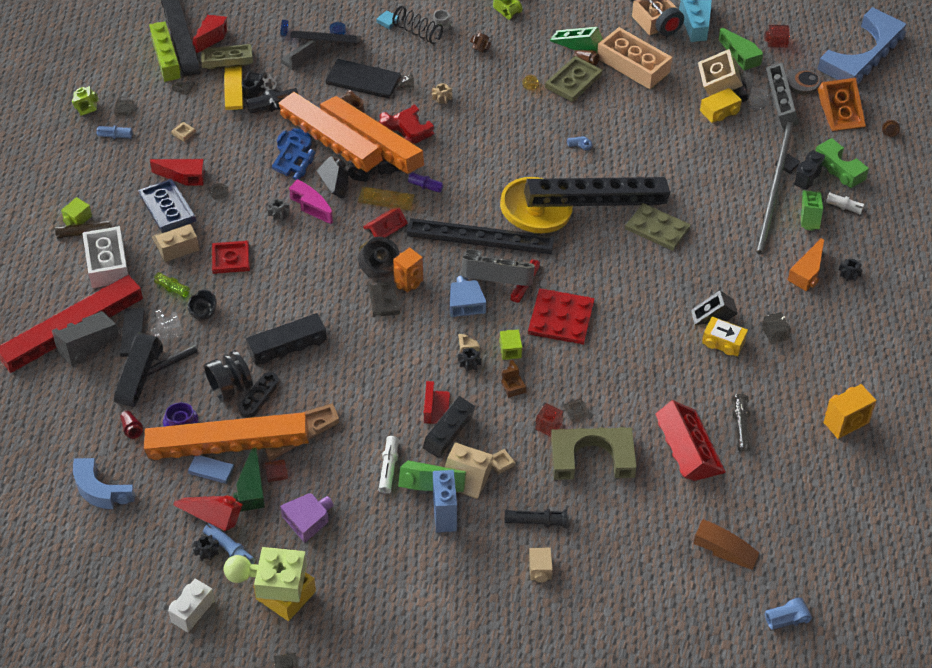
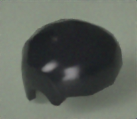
(202, 300)

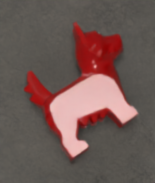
(407, 124)

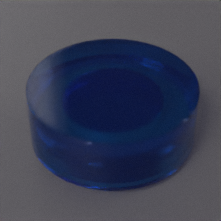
(284, 27)
(337, 28)

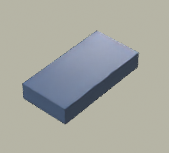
(211, 469)

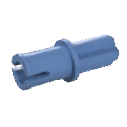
(115, 132)

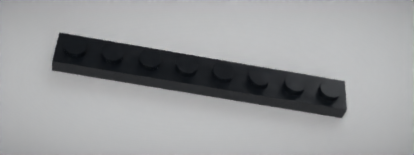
(480, 236)

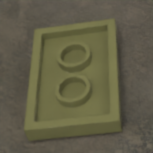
(226, 56)
(573, 78)
(657, 226)

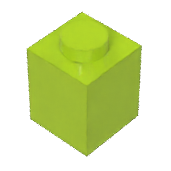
(76, 212)
(510, 344)

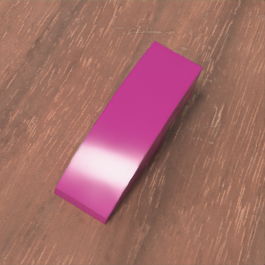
(310, 201)

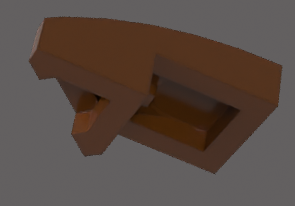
(512, 381)

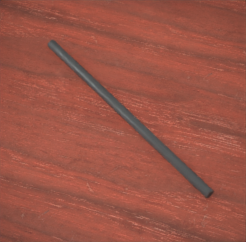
(775, 186)

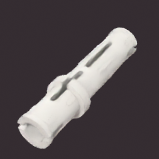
(389, 458)

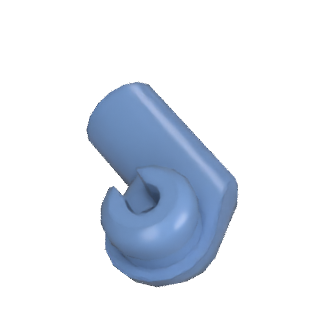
(581, 142)

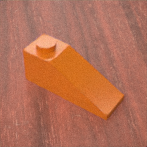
(806, 270)

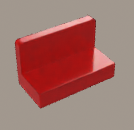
(387, 223)
(435, 403)

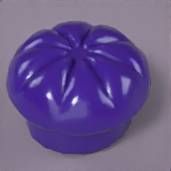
(180, 414)

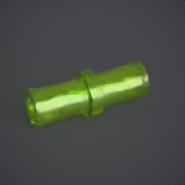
(171, 284)

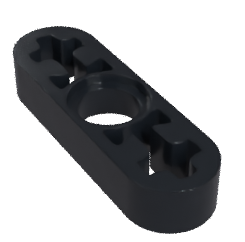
(259, 387)

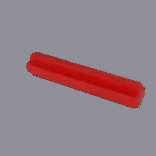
(519, 290)

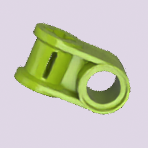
(507, 7)

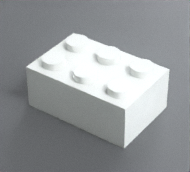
(105, 256)

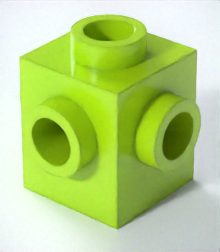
(85, 100)

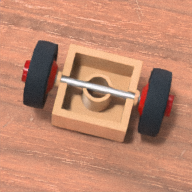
(657, 16)

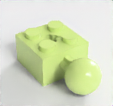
(277, 575)

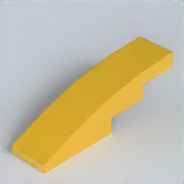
(233, 88)

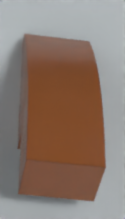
(725, 544)

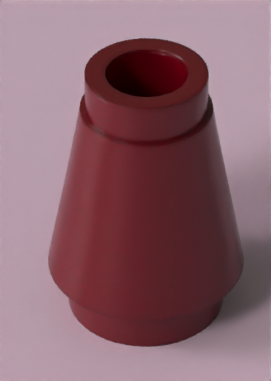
(131, 425)

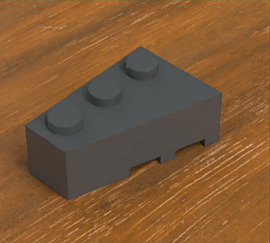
(84, 337)

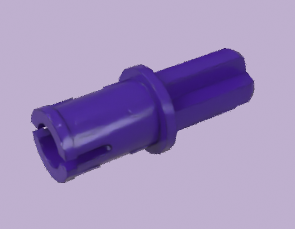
(425, 182)

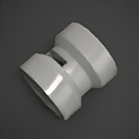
(441, 17)

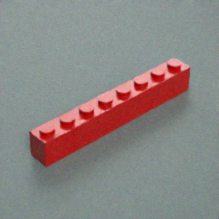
(40, 338)

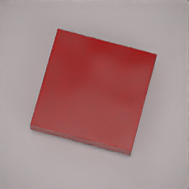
(230, 257)

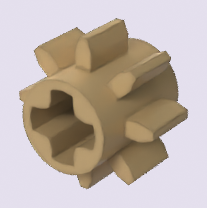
(442, 93)

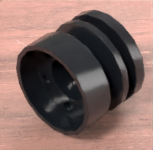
(228, 375)

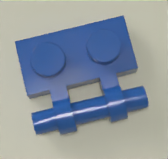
(288, 158)

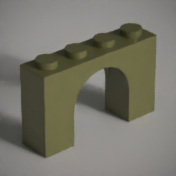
(614, 440)

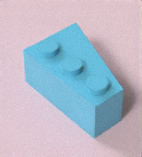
(696, 18)

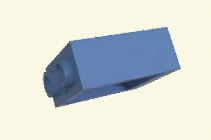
(444, 501)

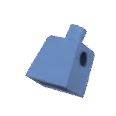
(466, 298)

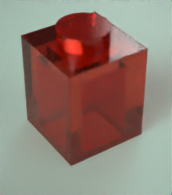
(777, 36)
(548, 419)

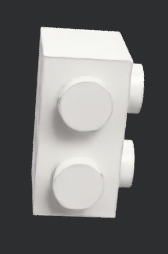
(191, 605)

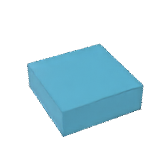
(386, 19)

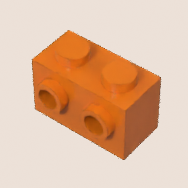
(408, 270)

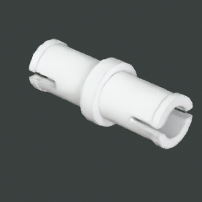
(844, 203)

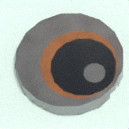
(803, 81)

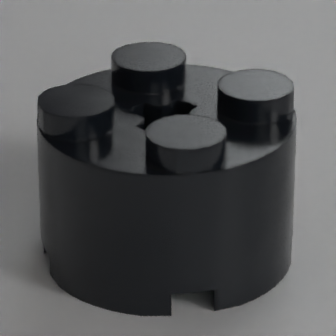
(376, 248)

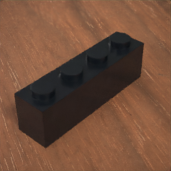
(286, 339)

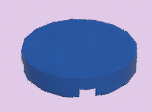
(297, 135)

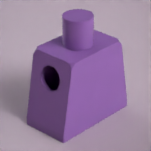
(306, 515)

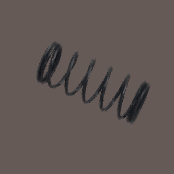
(405, 17)

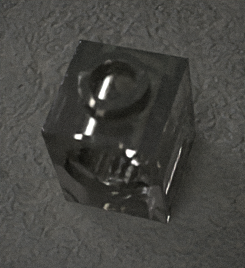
(776, 328)

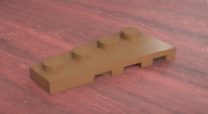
(318, 419)

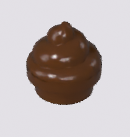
(890, 128)

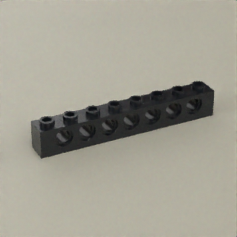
(596, 191)

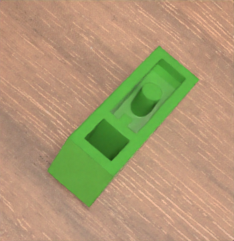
(743, 50)
(811, 210)
(420, 476)

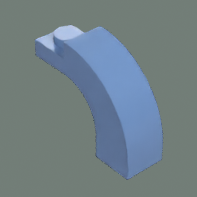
(96, 492)

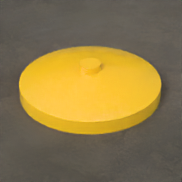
(531, 219)

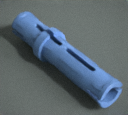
(227, 543)

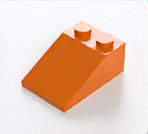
(842, 104)

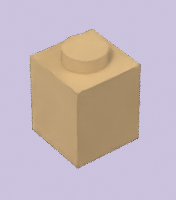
(540, 564)

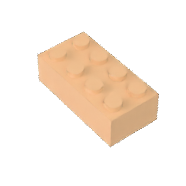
(634, 58)

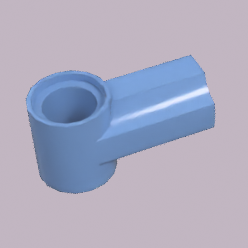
(792, 613)

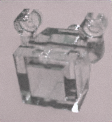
(167, 327)

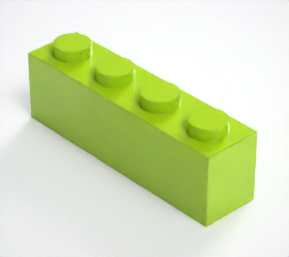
(164, 51)

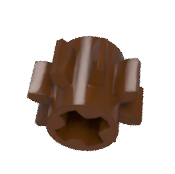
(480, 42)

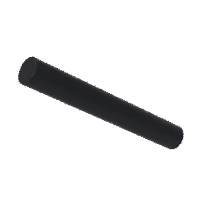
(173, 359)

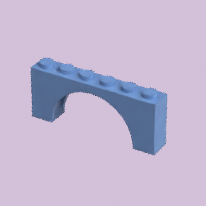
(886, 32)

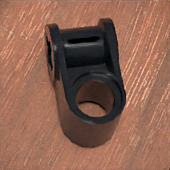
(252, 84)

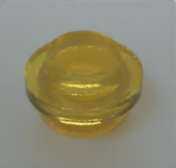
(530, 82)

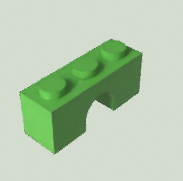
(850, 172)

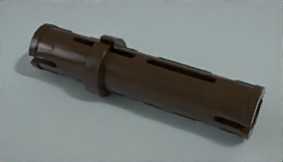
(78, 229)

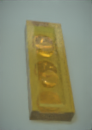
(386, 198)

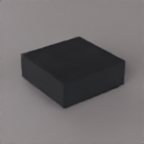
(790, 163)

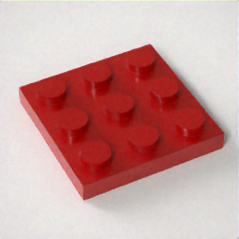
(561, 316)

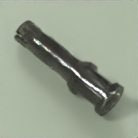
(741, 415)

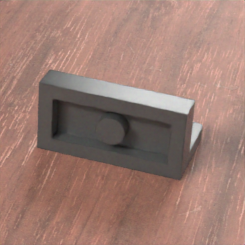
(300, 55)

